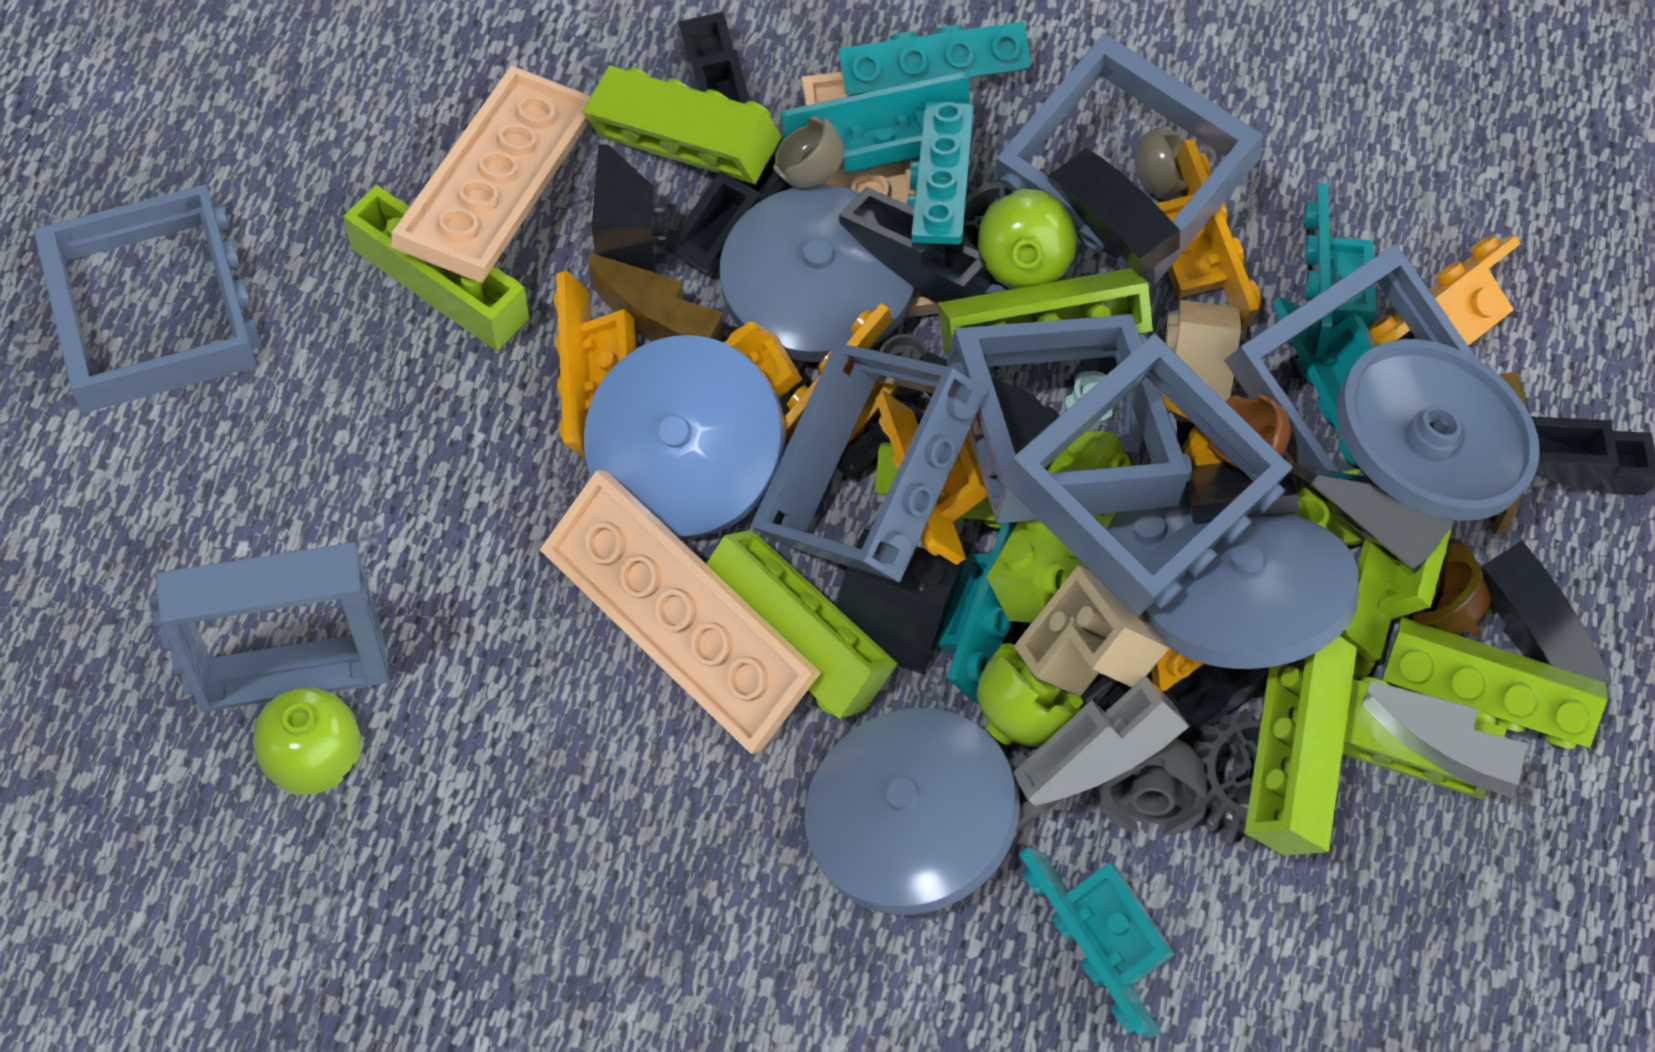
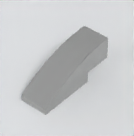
(1447, 738)
(1101, 744)

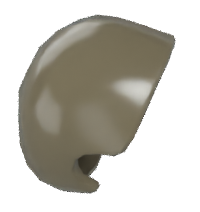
(810, 154)
(1157, 166)

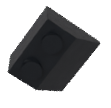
(625, 214)
(905, 614)

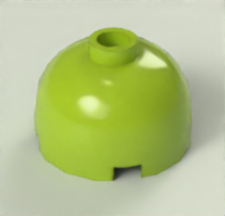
(1027, 239)
(1019, 703)
(306, 740)

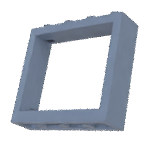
(1167, 97)
(128, 226)
(1403, 290)
(1062, 340)
(823, 437)
(1086, 536)
(266, 585)

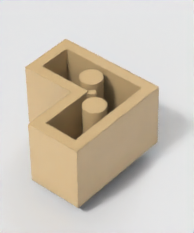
(1203, 339)
(1087, 634)

